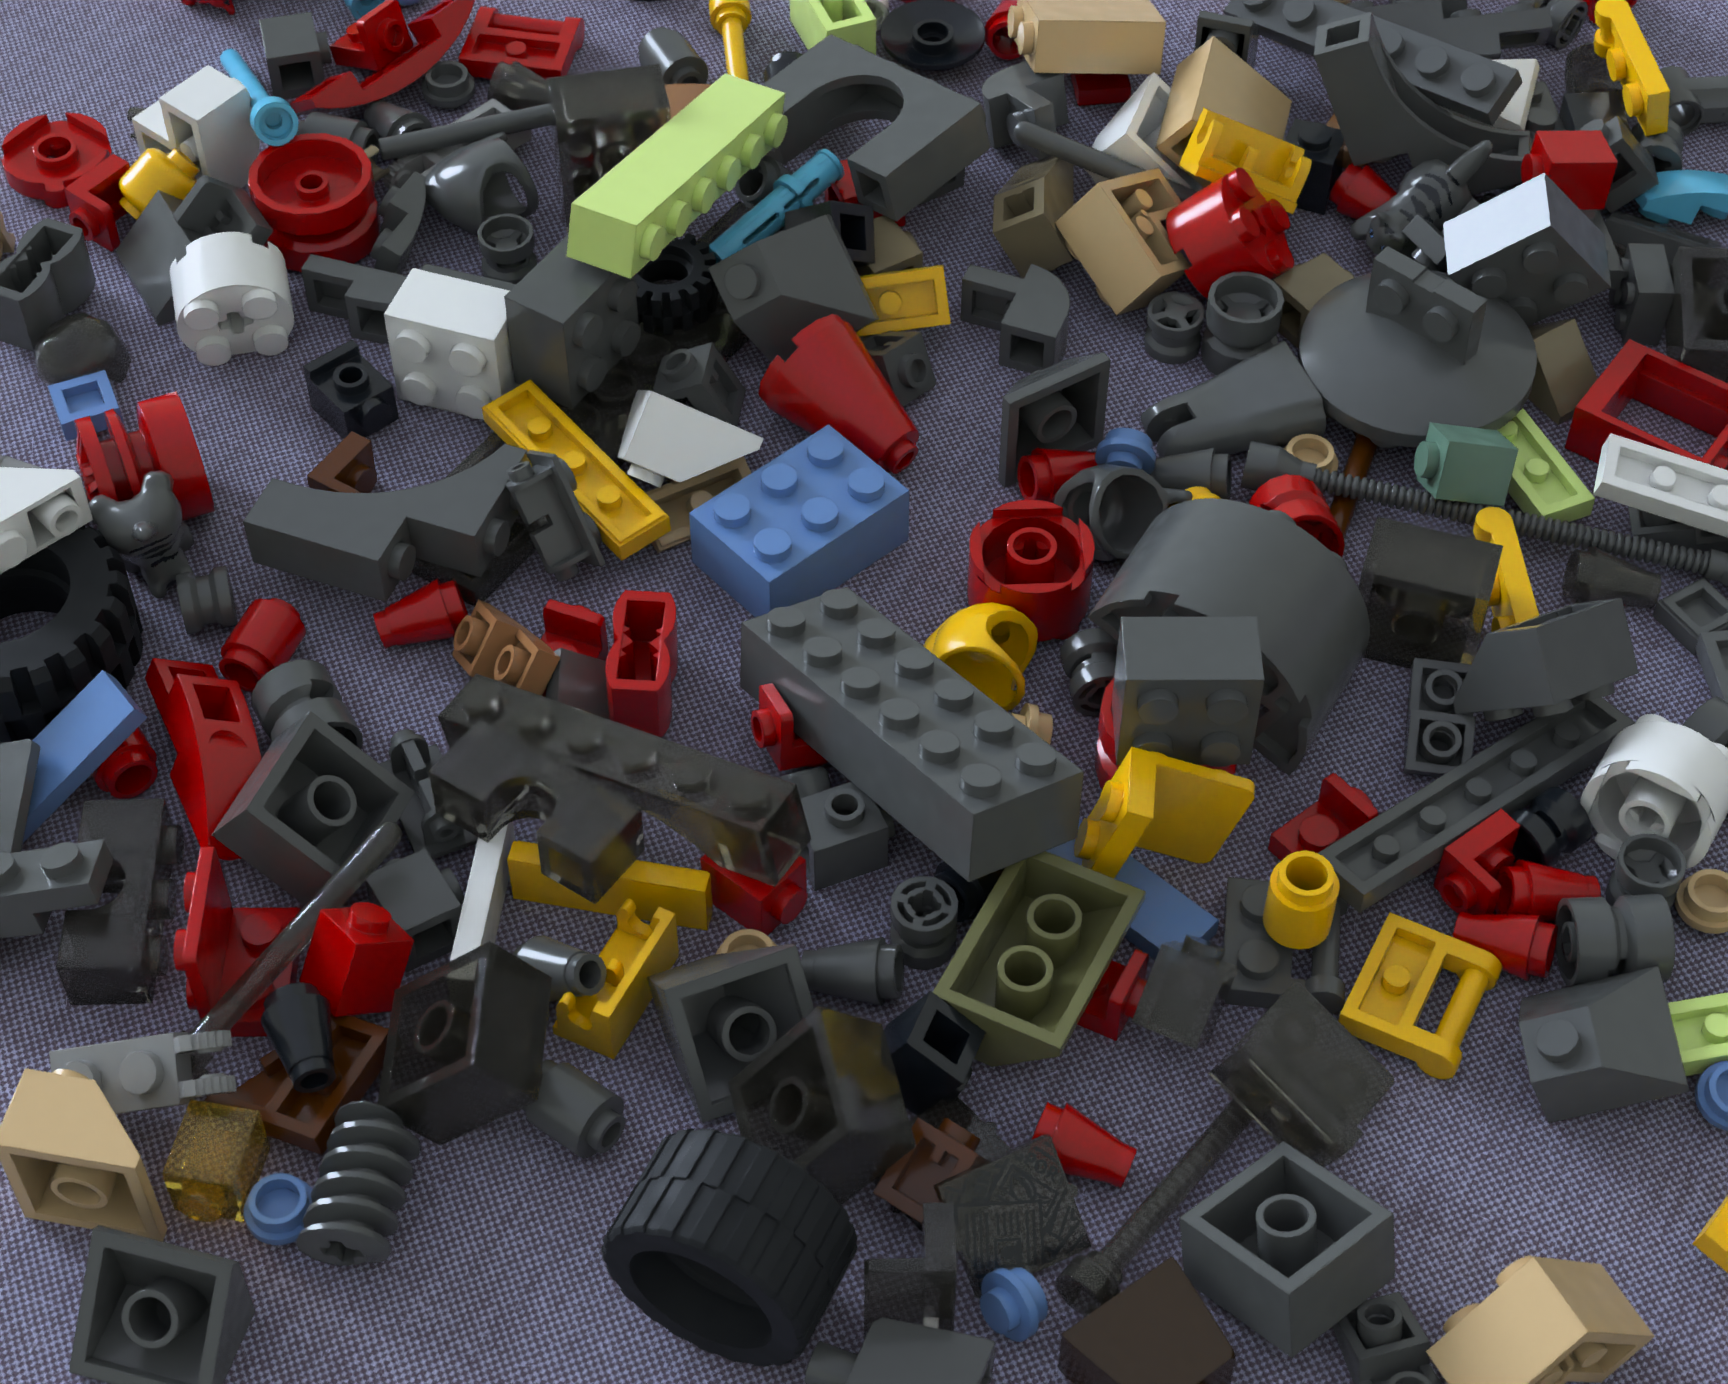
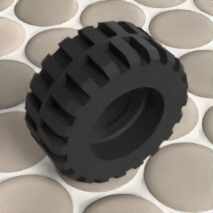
(92, 631)

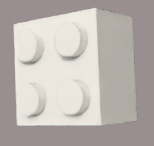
(449, 343)

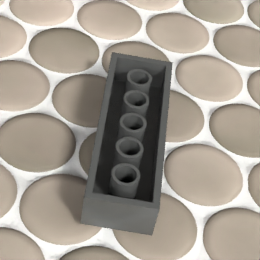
(913, 733)

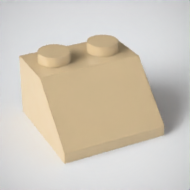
(74, 1157)

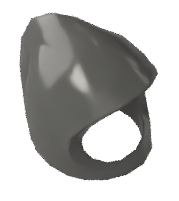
(474, 186)
(1115, 505)

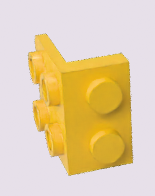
(1163, 809)

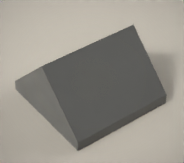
(150, 251)
(158, 1312)

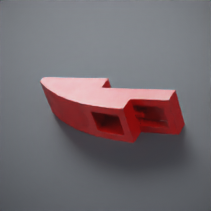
(211, 739)

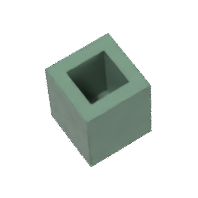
(1465, 464)

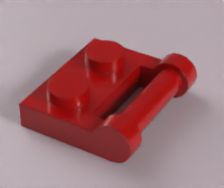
(534, 42)

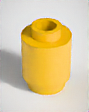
(1301, 900)

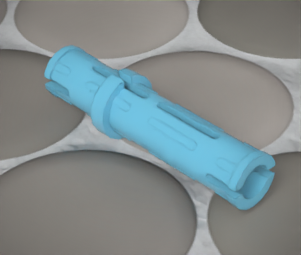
(788, 194)

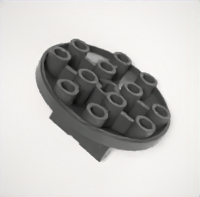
(1415, 352)

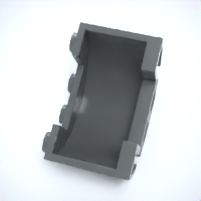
(1253, 562)

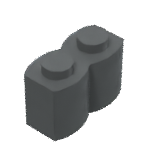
(43, 281)

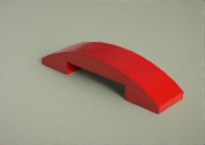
(435, 34)

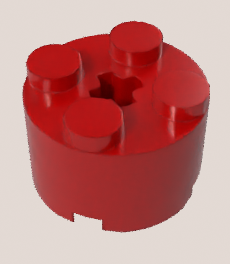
(1230, 231)
(1034, 563)

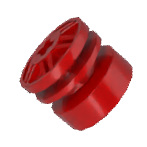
(161, 443)

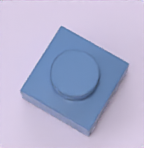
(83, 397)

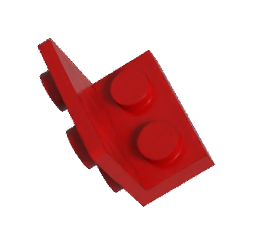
(225, 943)

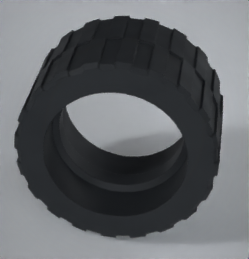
(730, 1247)

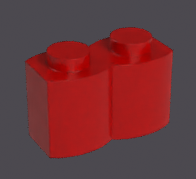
(643, 661)

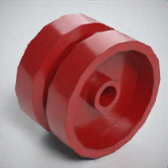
(316, 198)

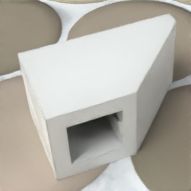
(38, 510)

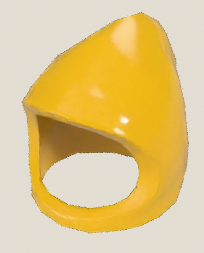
(988, 648)

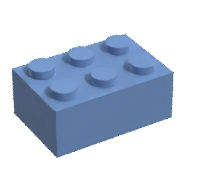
(800, 524)

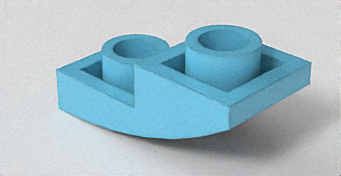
(1683, 194)

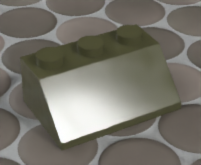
(1037, 956)

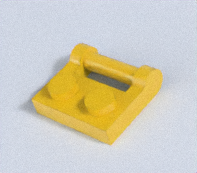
(1398, 984)

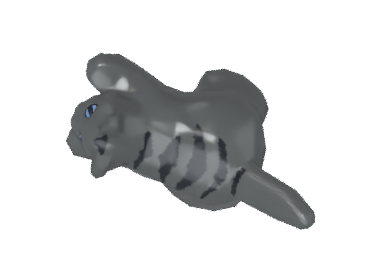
(1430, 190)
(147, 531)

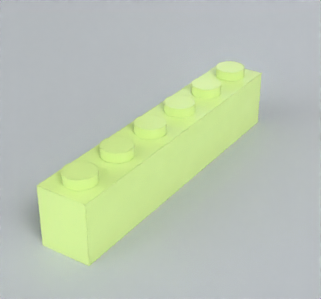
(675, 175)

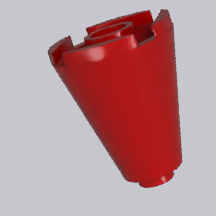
(840, 385)

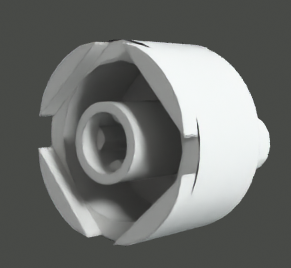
(231, 298)
(1659, 783)

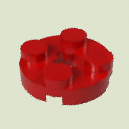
(73, 143)

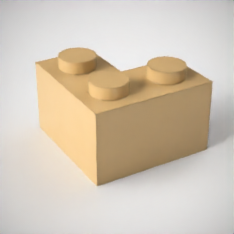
(1124, 238)
(1542, 1327)

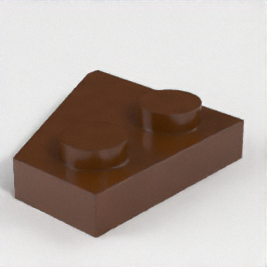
(309, 1117)

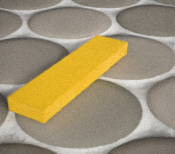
(604, 491)

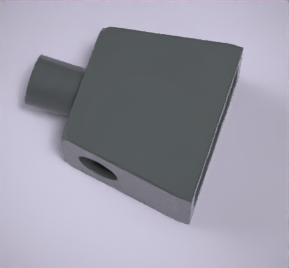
(905, 1355)

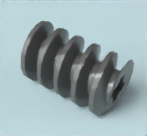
(359, 1187)

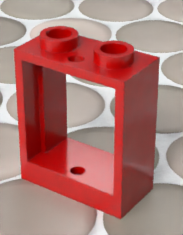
(1661, 384)

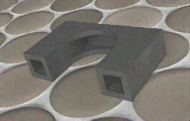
(925, 146)

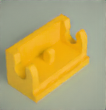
(1225, 144)
(630, 956)

